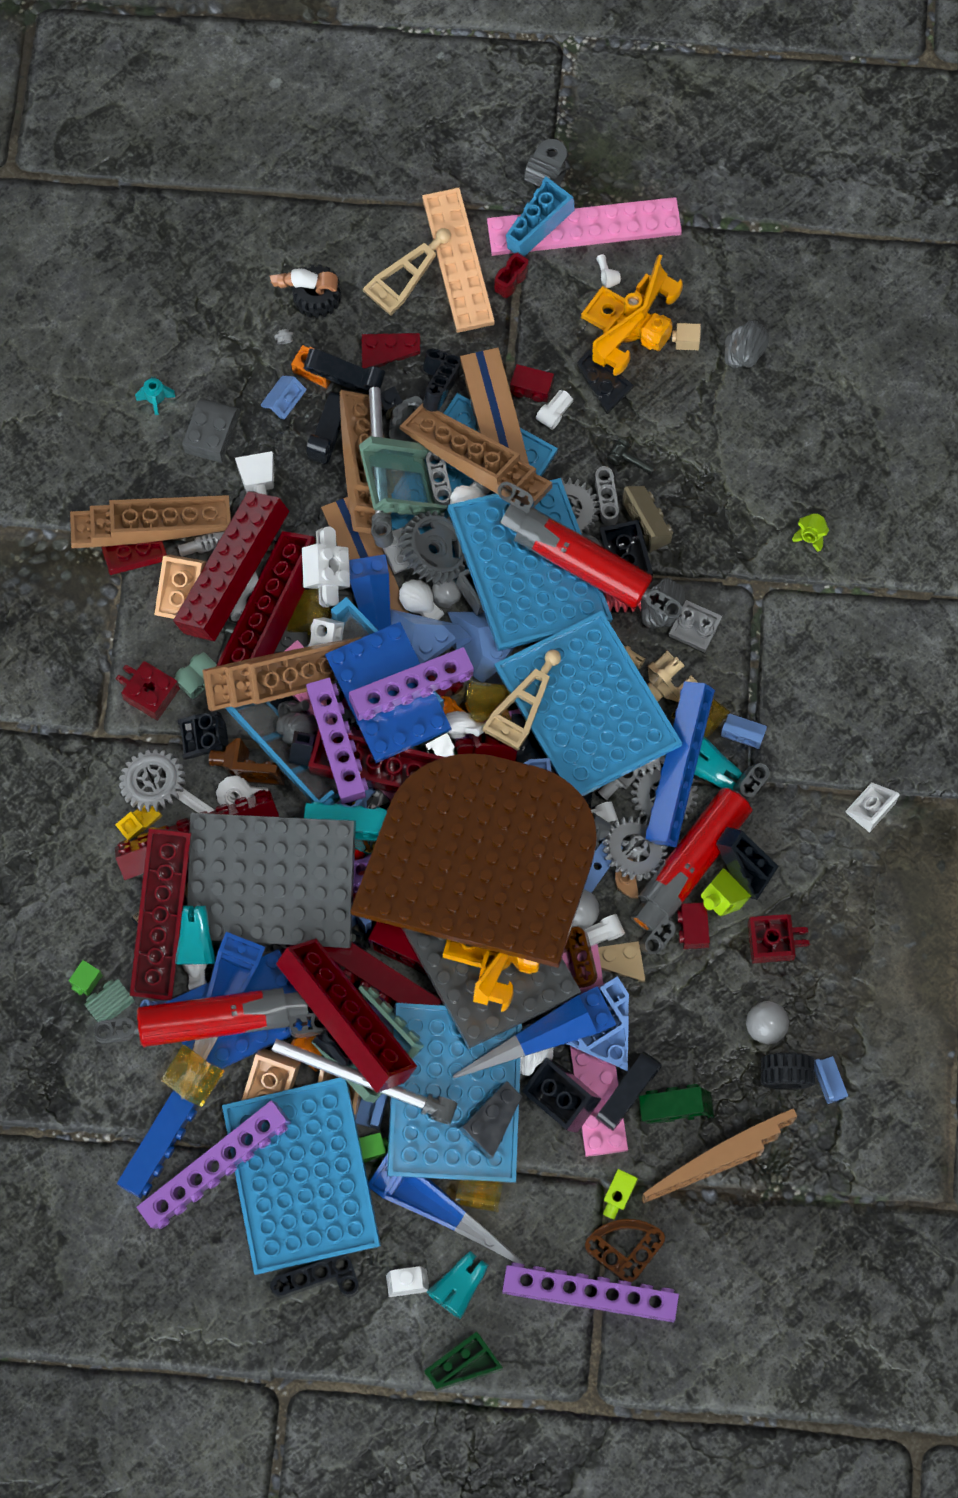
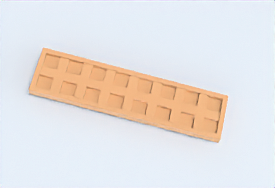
(458, 261)

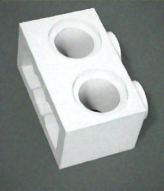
(318, 634)

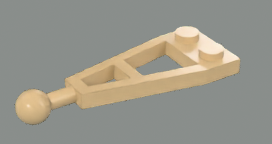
(384, 295)
(508, 731)

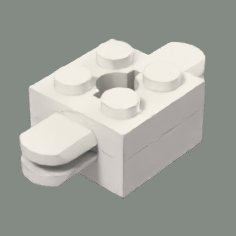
(316, 568)

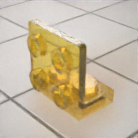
(484, 699)
(192, 1076)

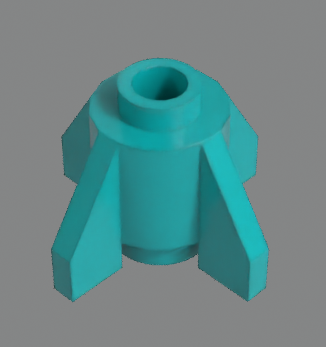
(154, 392)

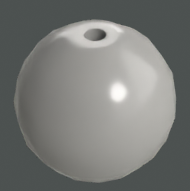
(587, 911)
(767, 1022)

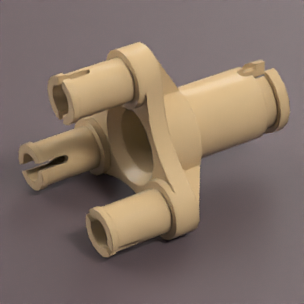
(660, 677)

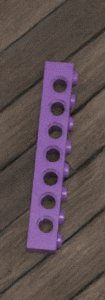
(151, 1207)
(665, 1312)

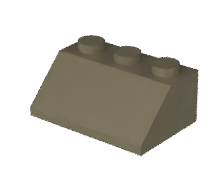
(641, 507)

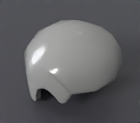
(446, 594)

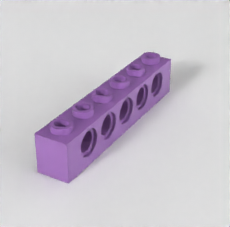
(398, 682)
(347, 790)

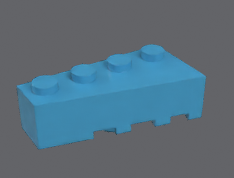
(540, 217)

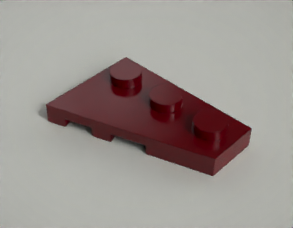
(385, 348)
(132, 556)

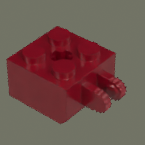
(146, 678)
(485, 745)
(780, 929)

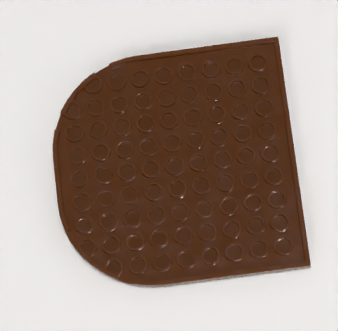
(482, 857)

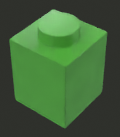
(85, 978)
(373, 1147)

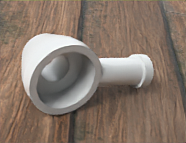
(608, 276)

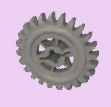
(587, 501)
(163, 792)
(643, 797)
(638, 834)

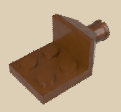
(236, 763)

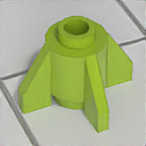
(812, 530)

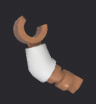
(306, 279)

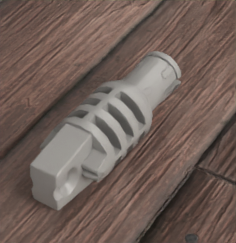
(200, 544)

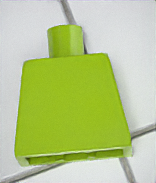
(724, 894)
(623, 1183)

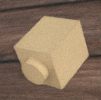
(686, 336)

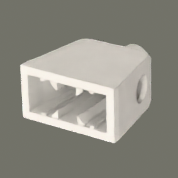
(257, 472)
(407, 1281)

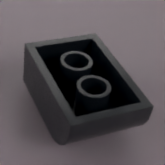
(627, 542)
(561, 1095)

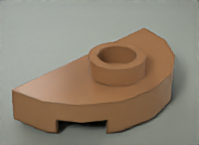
(626, 885)

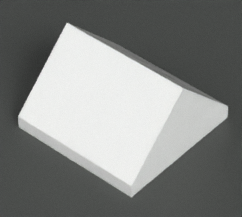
(872, 805)

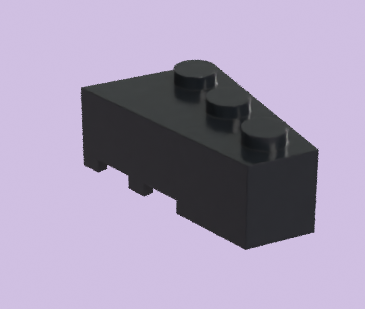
(746, 861)
(490, 1121)

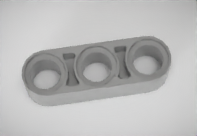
(438, 471)
(606, 487)

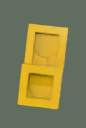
(137, 822)

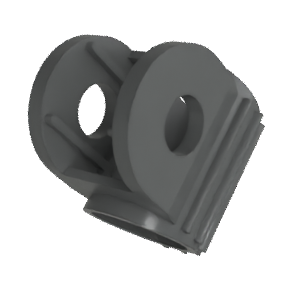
(547, 163)

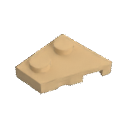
(623, 959)

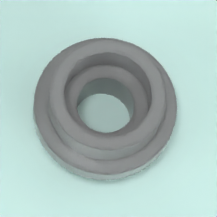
(284, 336)

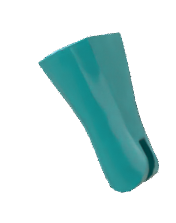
(713, 766)
(194, 938)
(458, 1285)

